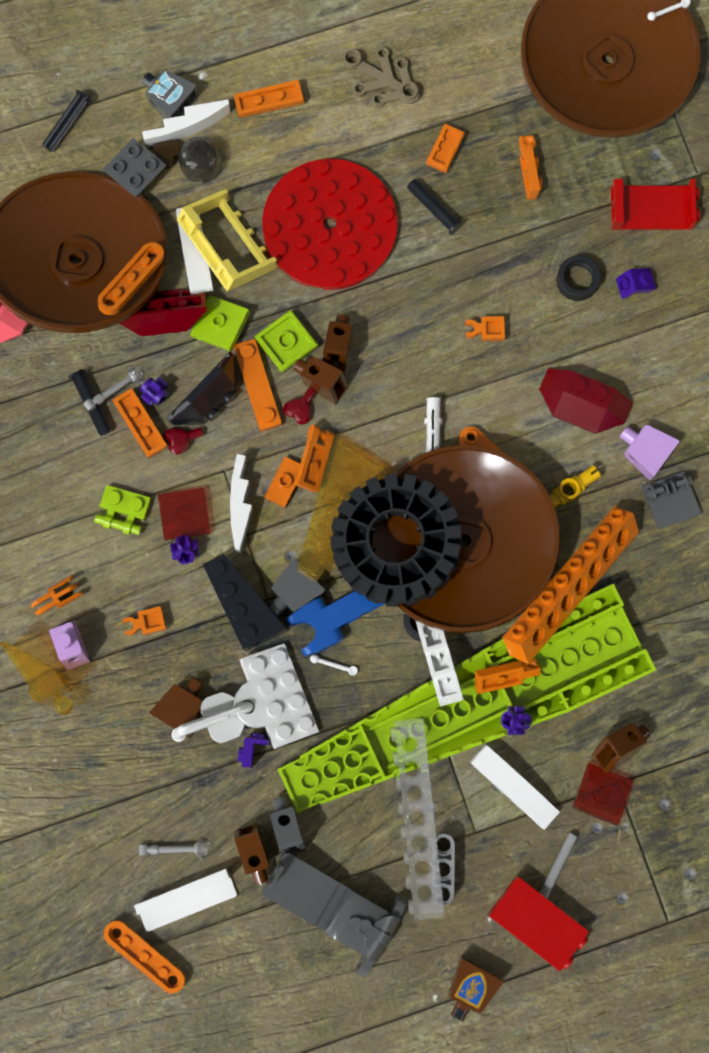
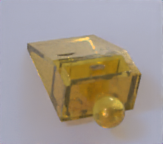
(45, 681)

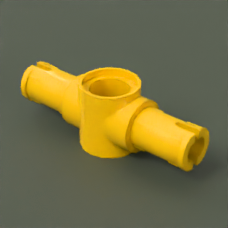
(578, 484)

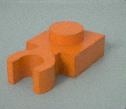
(491, 328)
(149, 622)

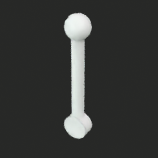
(684, 3)
(351, 670)

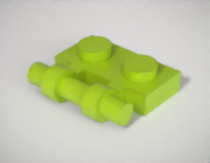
(124, 503)

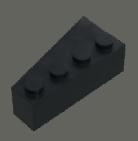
(244, 608)

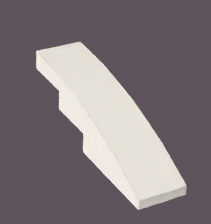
(195, 119)
(196, 267)
(239, 510)
(440, 664)
(514, 787)

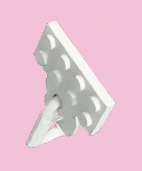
(271, 695)

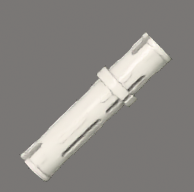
(433, 405)

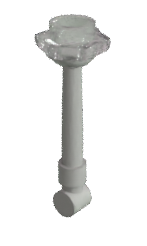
(135, 375)
(200, 848)

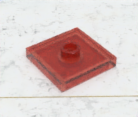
(184, 513)
(602, 794)

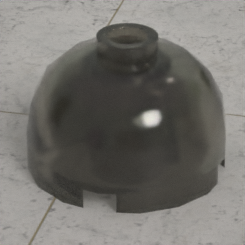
(200, 159)

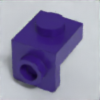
(635, 282)
(246, 753)

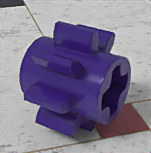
(154, 391)
(184, 549)
(516, 720)

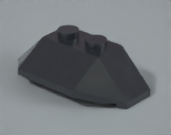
(208, 396)

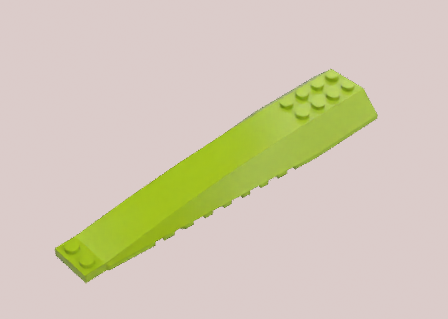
(579, 663)

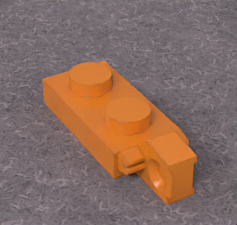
(529, 166)
(505, 675)

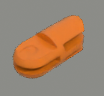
(56, 596)

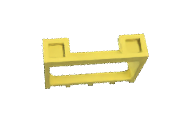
(224, 269)

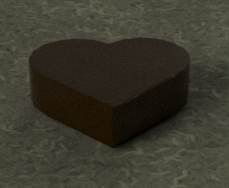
(167, 151)

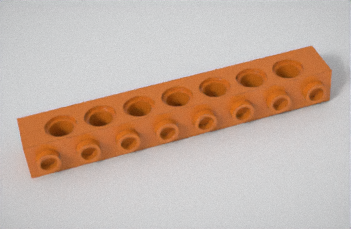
(570, 585)

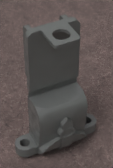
(334, 908)

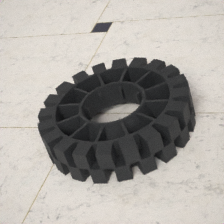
(413, 577)

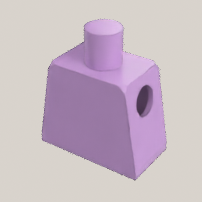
(648, 449)
(69, 645)

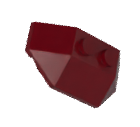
(167, 313)
(584, 401)

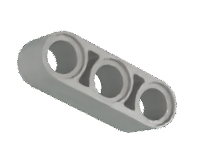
(449, 858)

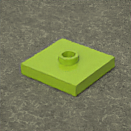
(220, 323)
(286, 341)

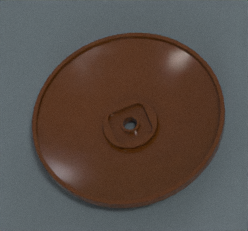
(642, 87)
(68, 219)
(510, 534)

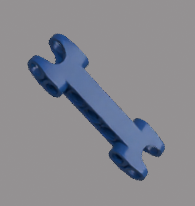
(329, 619)

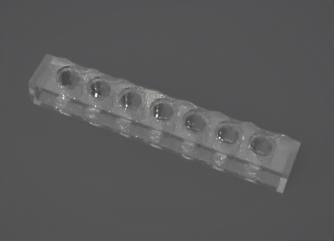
(435, 905)

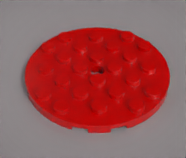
(337, 255)

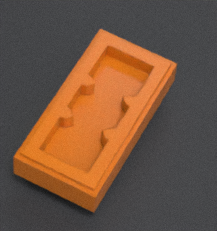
(445, 148)
(283, 483)

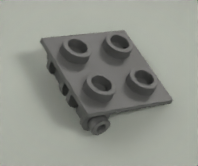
(134, 167)
(671, 500)

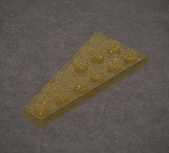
(344, 471)

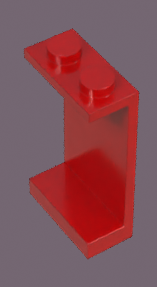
(654, 207)
(539, 924)

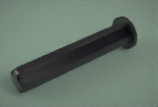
(66, 121)
(434, 206)
(86, 392)

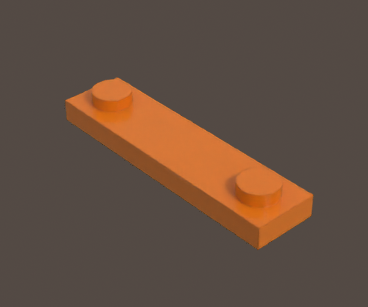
(257, 385)

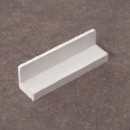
(186, 900)

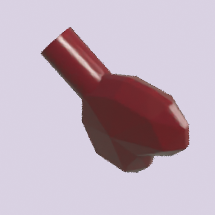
(300, 407)
(180, 439)

